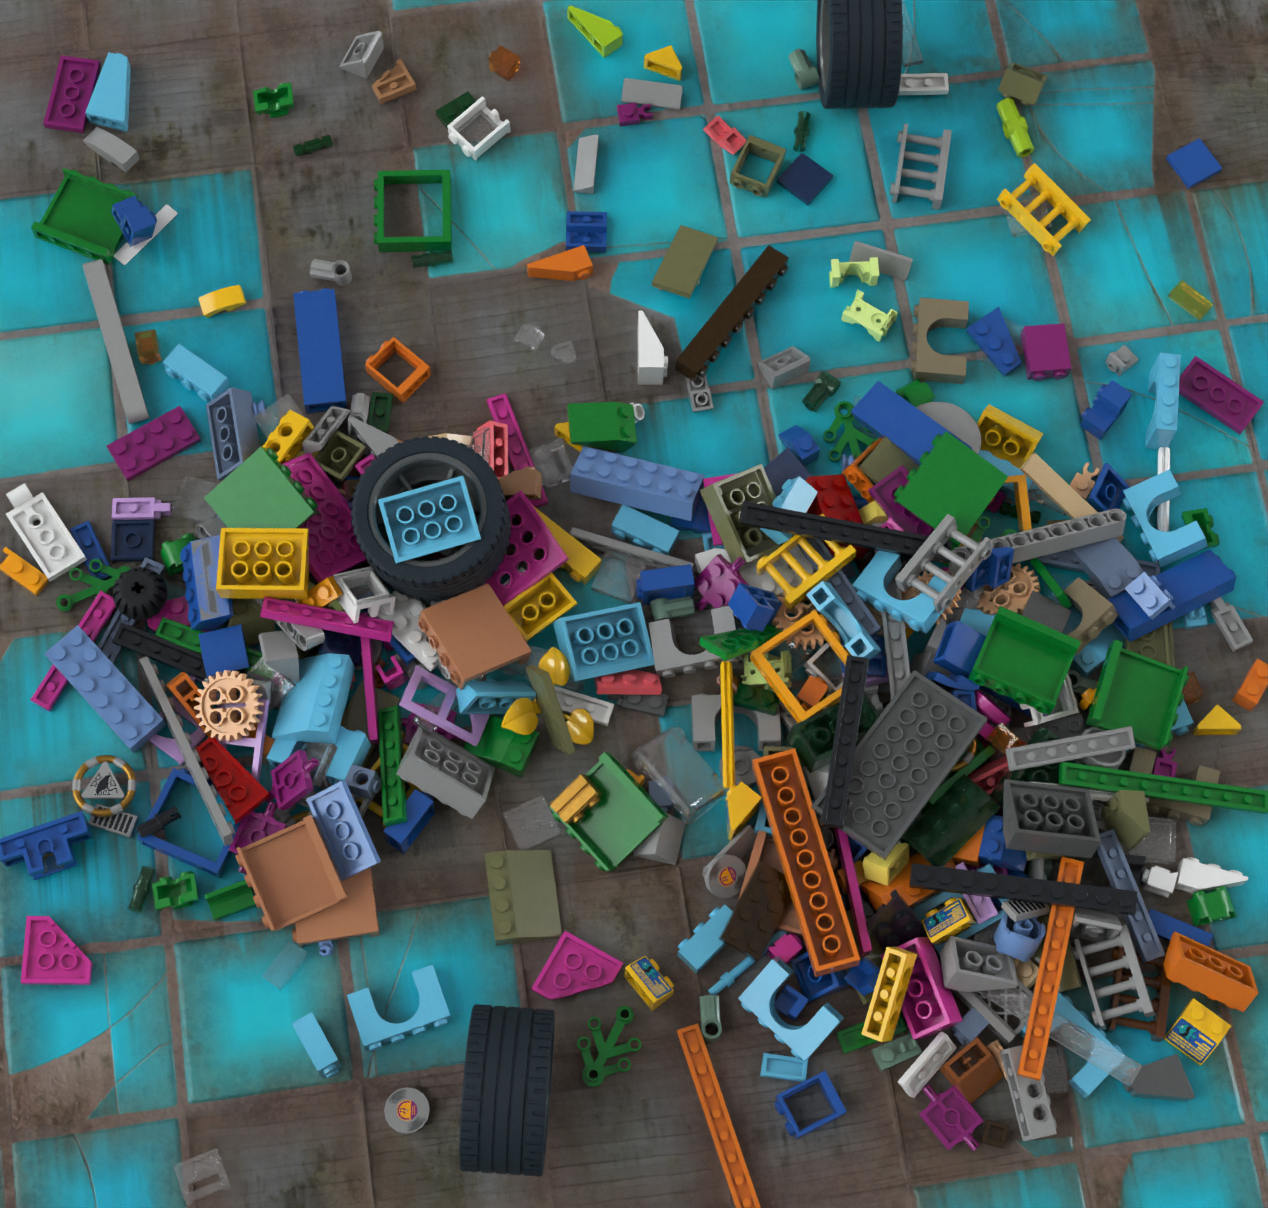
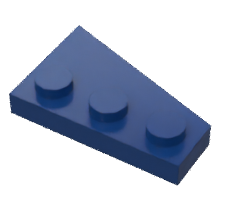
(995, 341)

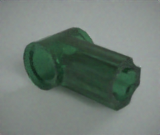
(824, 386)

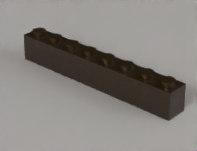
(732, 313)

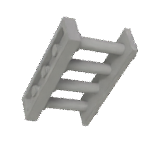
(939, 160)
(933, 546)
(1136, 982)

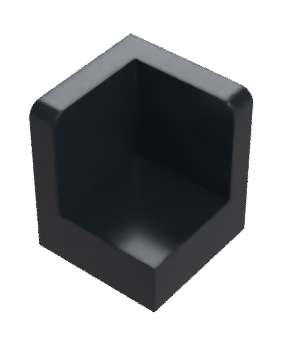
(1136, 864)

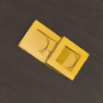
(222, 299)

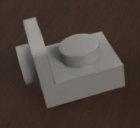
(1121, 360)

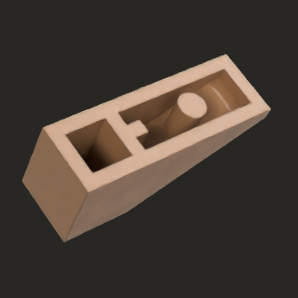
(526, 480)

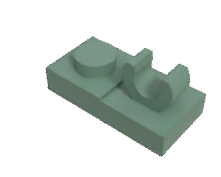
(896, 1052)

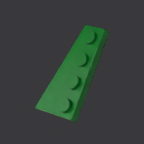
(737, 642)

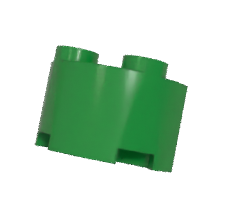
(275, 101)
(916, 393)
(1205, 522)
(171, 553)
(175, 893)
(1211, 906)

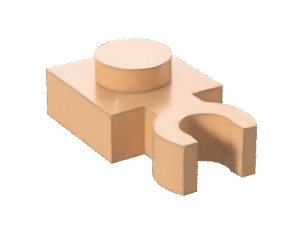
(1082, 482)

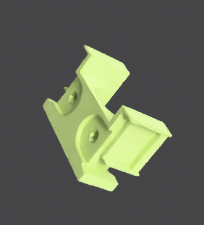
(867, 271)
(868, 316)
(782, 665)

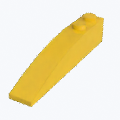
(582, 562)

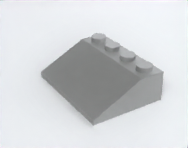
(446, 772)

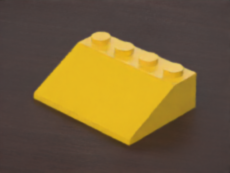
(263, 563)

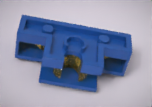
(46, 846)

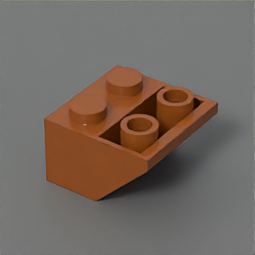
(972, 1070)

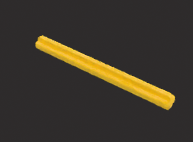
(727, 718)

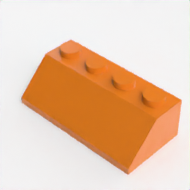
(880, 893)
(1209, 972)

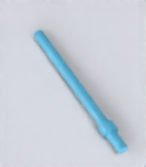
(728, 979)

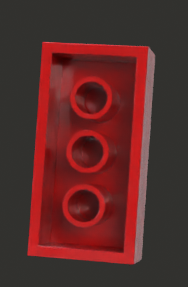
(836, 502)

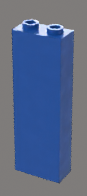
(320, 350)
(901, 422)
(1191, 586)
(959, 652)

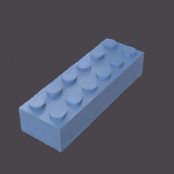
(636, 483)
(105, 689)

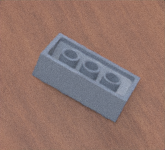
(232, 430)

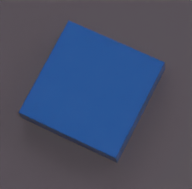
(1194, 163)

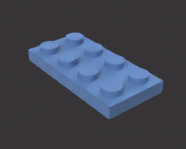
(343, 830)

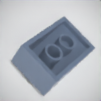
(1108, 566)

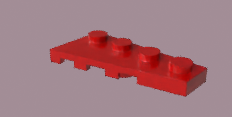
(232, 781)

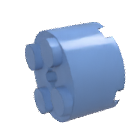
(1019, 938)

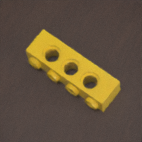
(290, 445)
(889, 994)

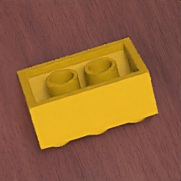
(1007, 436)
(539, 606)

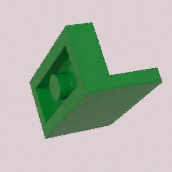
(230, 900)

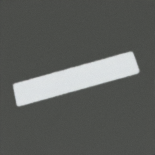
(163, 217)

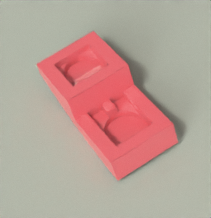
(724, 136)

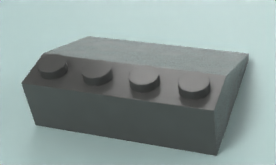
(1049, 819)

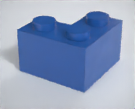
(134, 220)
(1106, 410)
(754, 606)

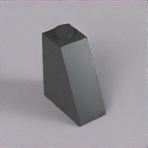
(1162, 1080)

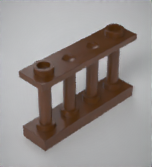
(1160, 1004)

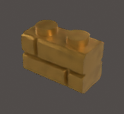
(576, 799)

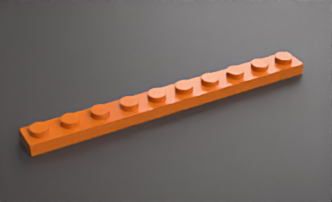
(1048, 978)
(717, 1117)

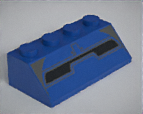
(200, 567)

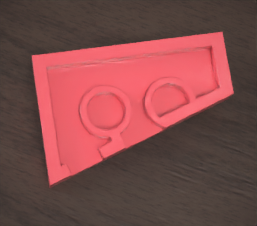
(629, 683)

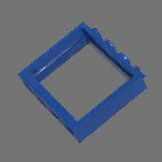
(213, 868)

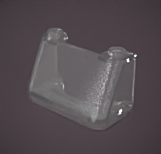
(680, 773)

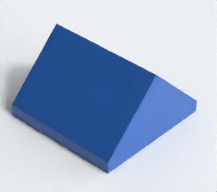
(1107, 490)

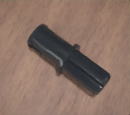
(158, 822)

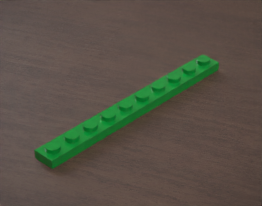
(1164, 787)

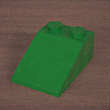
(602, 425)
(504, 747)

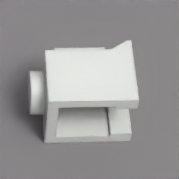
(1159, 881)

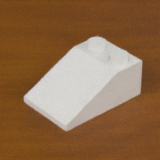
(651, 358)

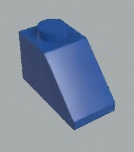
(800, 444)

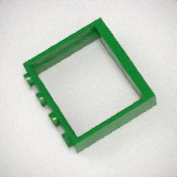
(413, 244)

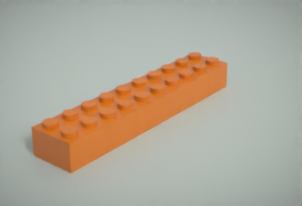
(805, 863)

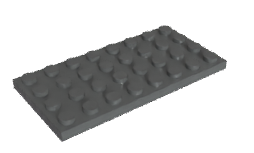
(904, 762)

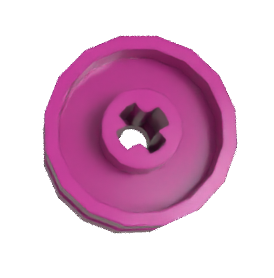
(991, 711)

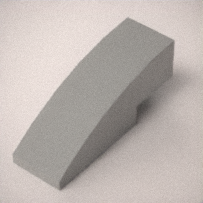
(112, 149)

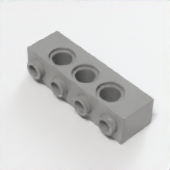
(1024, 1103)

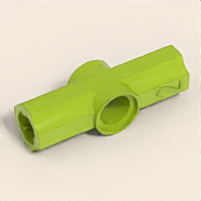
(1015, 127)

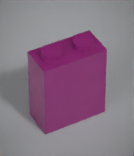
(1045, 351)

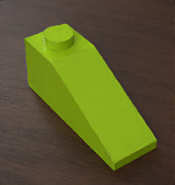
(596, 30)

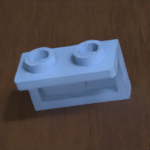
(1149, 596)

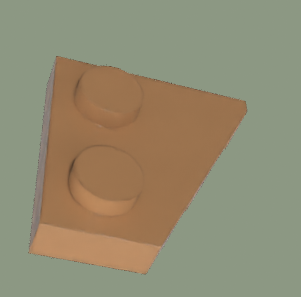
(394, 83)

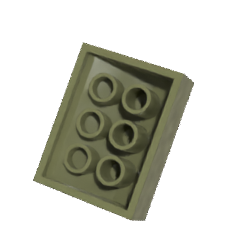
(724, 506)
(522, 896)

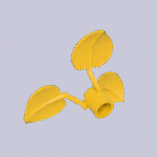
(523, 712)

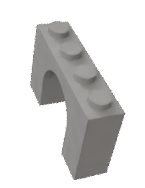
(671, 661)
(707, 711)

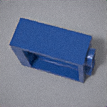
(665, 583)
(419, 812)
(830, 1095)

